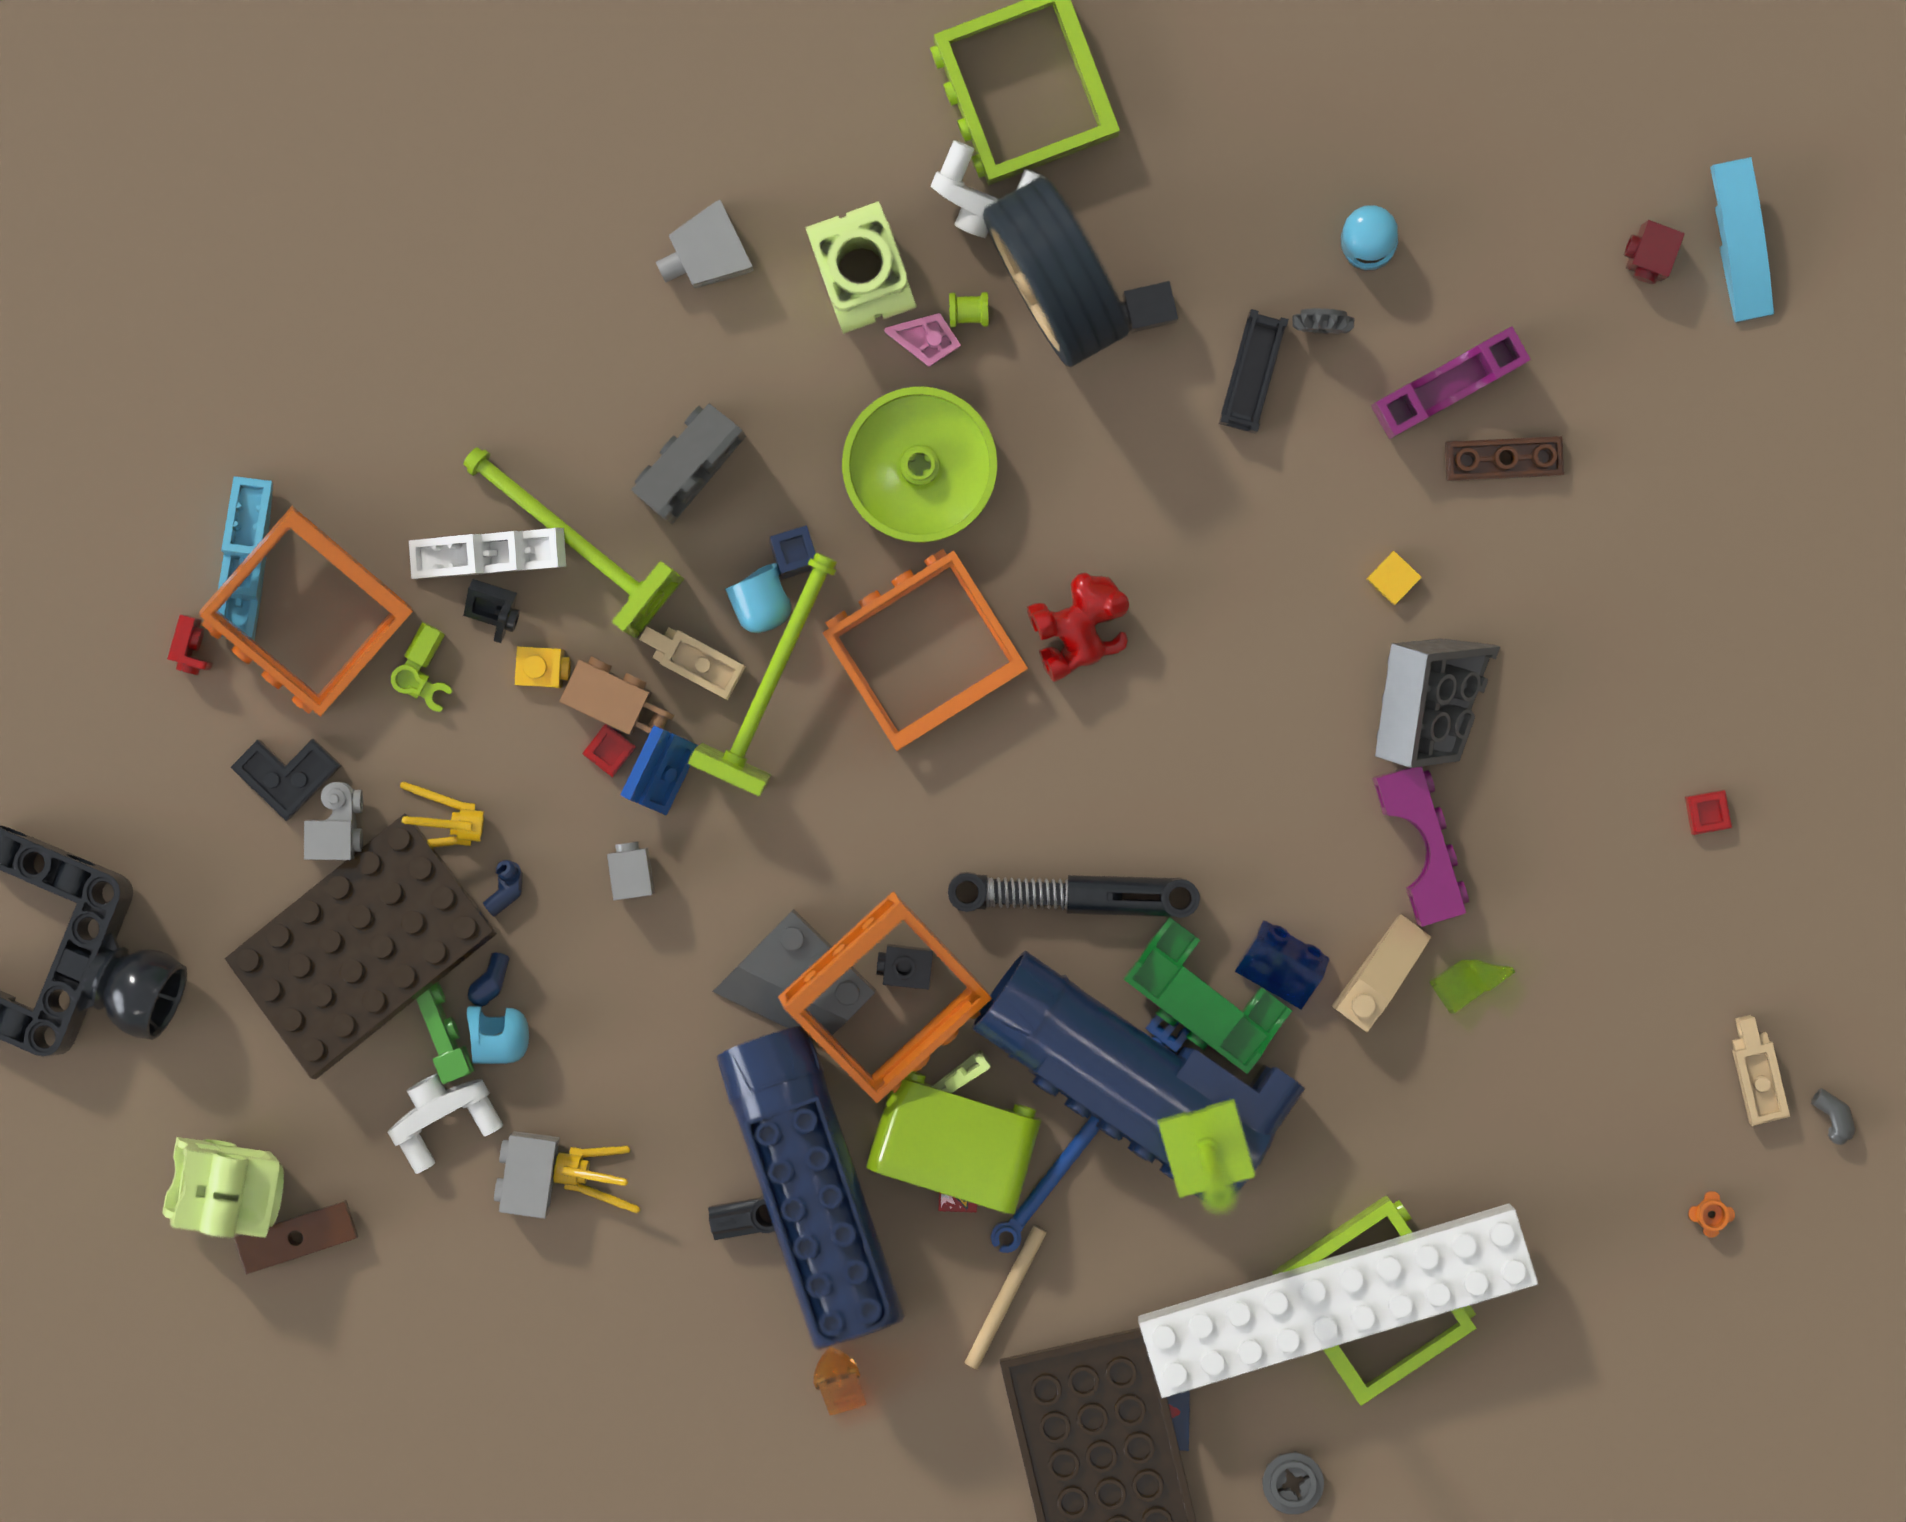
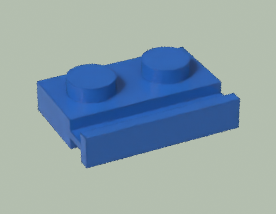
(659, 770)

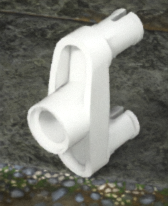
(971, 201)
(431, 1104)

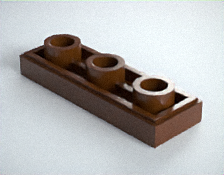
(1481, 458)
(319, 1230)

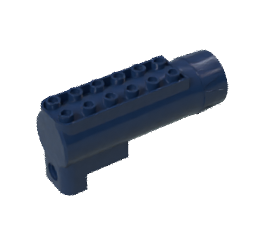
(1119, 1070)
(810, 1187)

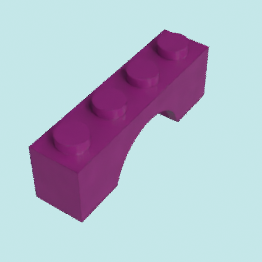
(1450, 382)
(1435, 891)

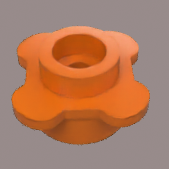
(1722, 1216)

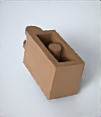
(611, 698)

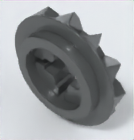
(1323, 321)
(1310, 1487)

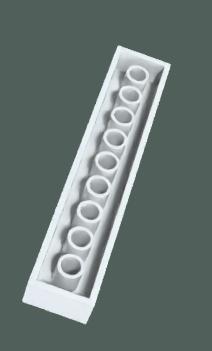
(1337, 1300)

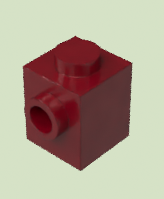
(1653, 251)

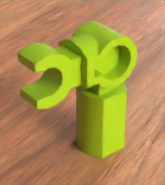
(408, 677)

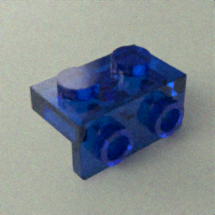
(1283, 964)

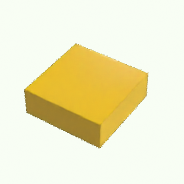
(1393, 578)

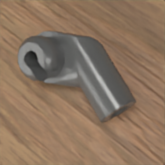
(1840, 1115)

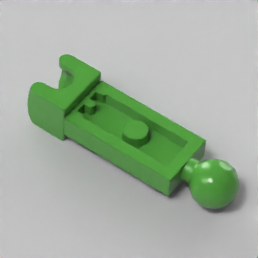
(452, 1061)

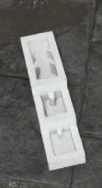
(487, 553)

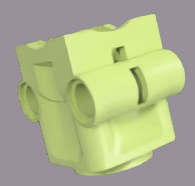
(861, 303)
(223, 1188)

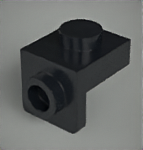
(492, 606)

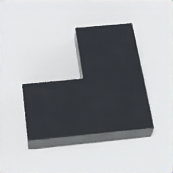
(283, 785)

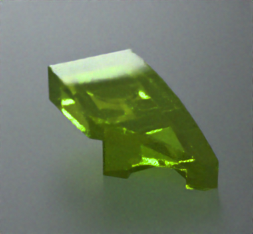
(1467, 981)

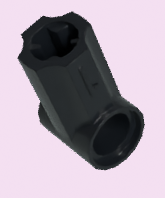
(738, 1219)

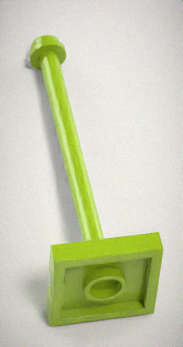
(644, 597)
(732, 764)
(1207, 1152)

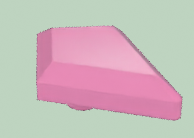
(925, 338)

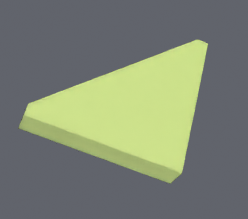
(964, 1073)

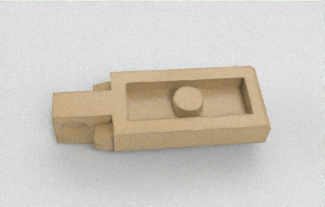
(695, 660)
(1758, 1073)

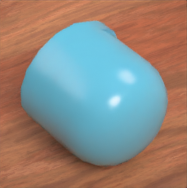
(1369, 235)
(760, 600)
(501, 1048)

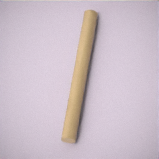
(1005, 1297)

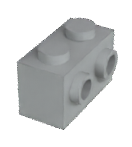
(527, 1174)

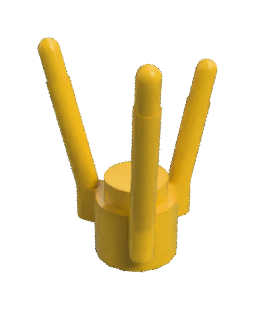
(465, 824)
(573, 1170)

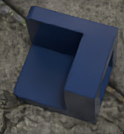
(792, 551)

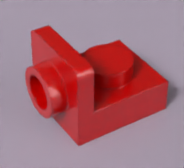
(185, 640)

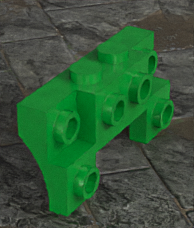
(1197, 1006)

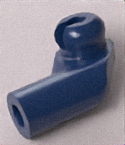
(508, 887)
(491, 982)

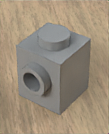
(630, 871)

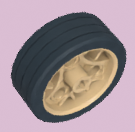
(1056, 271)

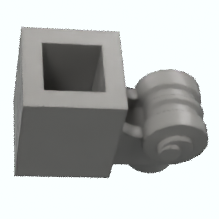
(338, 835)

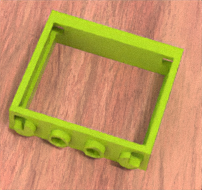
(970, 125)
(1337, 1238)

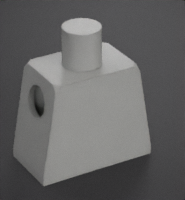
(706, 250)

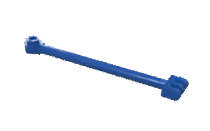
(1071, 1153)

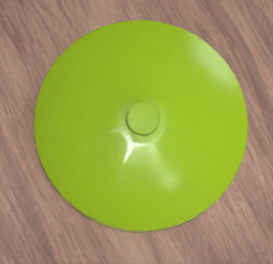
(919, 464)

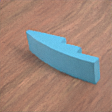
(1742, 239)
(244, 529)

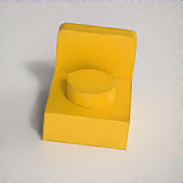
(541, 667)

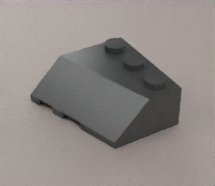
(688, 462)
(1430, 700)
(779, 962)

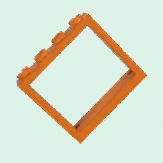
(904, 585)
(274, 671)
(842, 957)

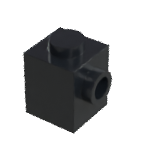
(1149, 306)
(905, 966)

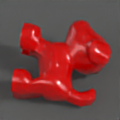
(1094, 602)

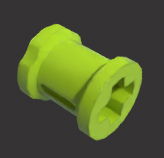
(968, 309)

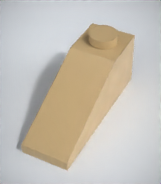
(1382, 973)

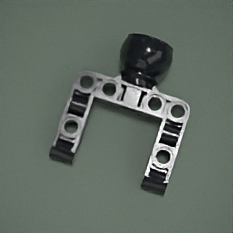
(135, 989)

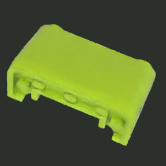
(954, 1144)

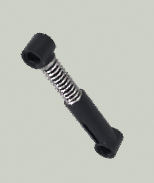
(1078, 894)

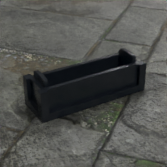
(1252, 372)

